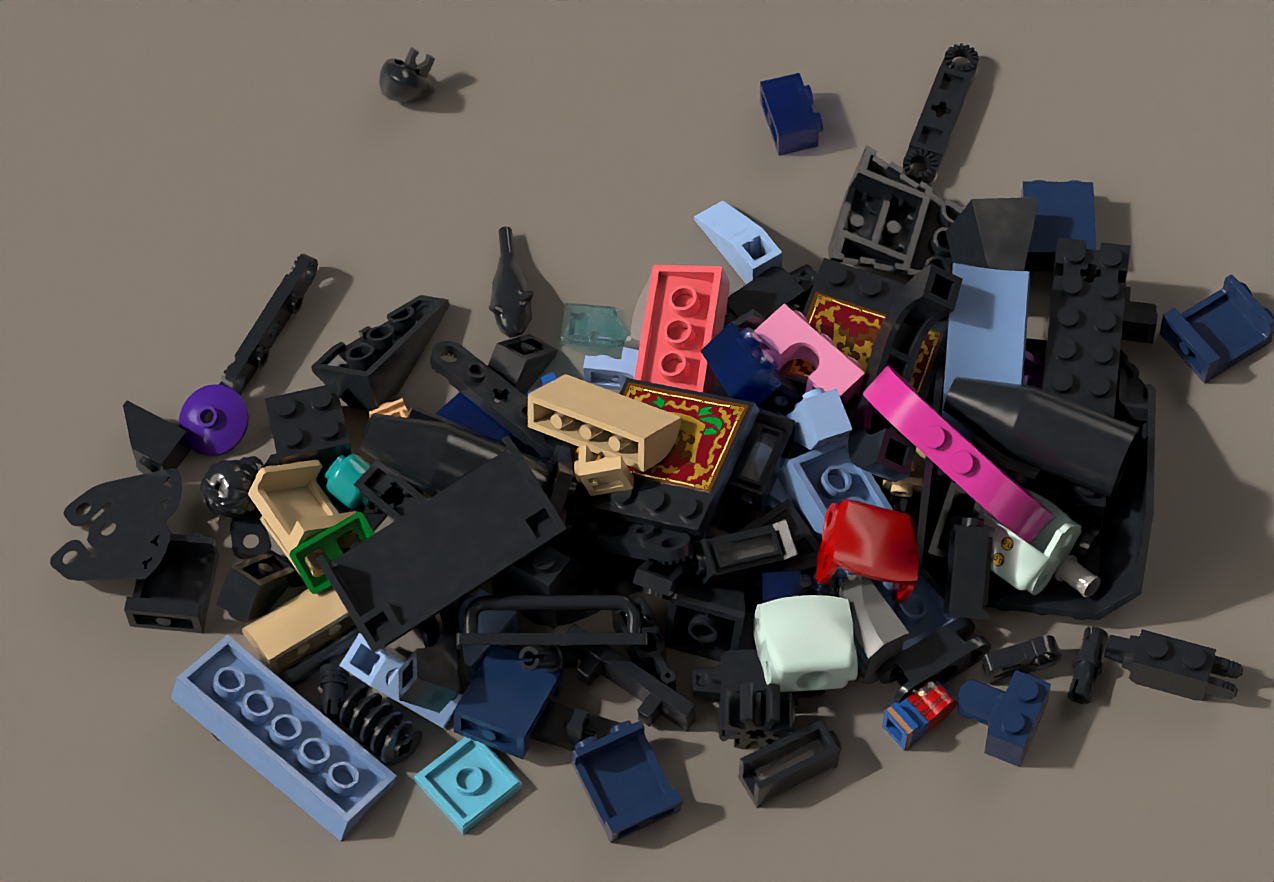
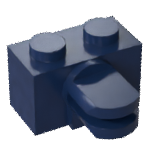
(1009, 714)

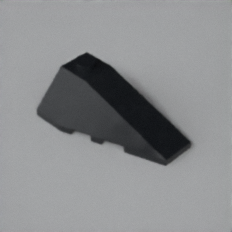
(382, 358)

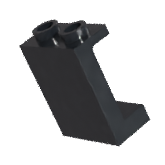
(178, 589)

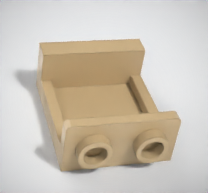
(296, 504)

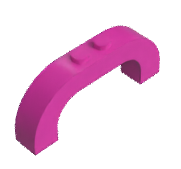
(957, 456)

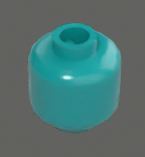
(343, 475)

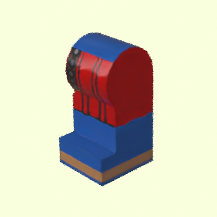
(918, 713)

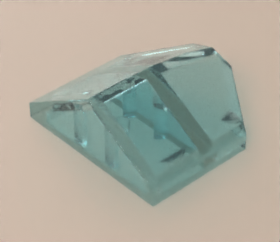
(592, 326)

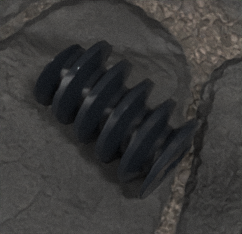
(377, 727)

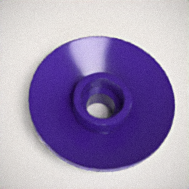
(228, 423)

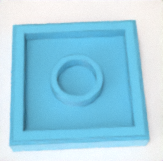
(468, 783)

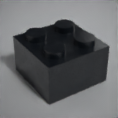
(309, 426)

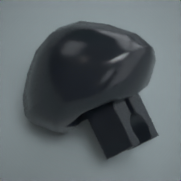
(405, 79)

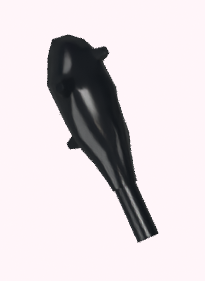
(510, 290)

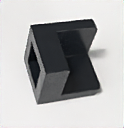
(1139, 320)

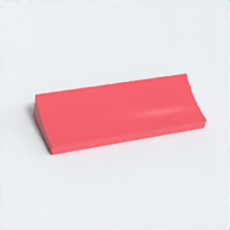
(680, 319)

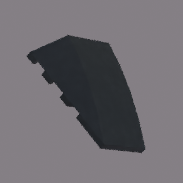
(891, 221)

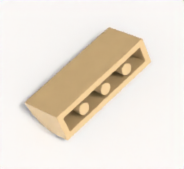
(603, 421)
(298, 628)

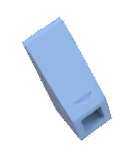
(739, 240)
(820, 419)
(381, 673)

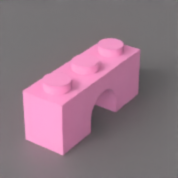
(790, 337)

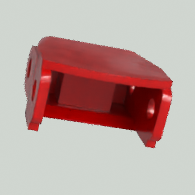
(870, 544)

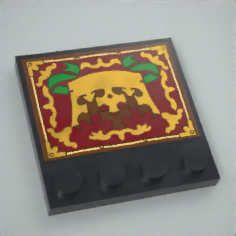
(850, 310)
(690, 480)

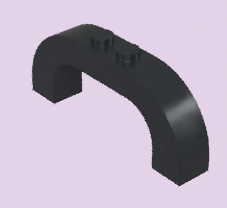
(920, 304)

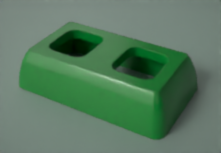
(328, 543)

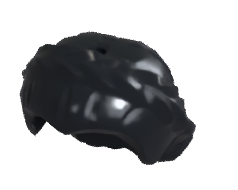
(235, 481)

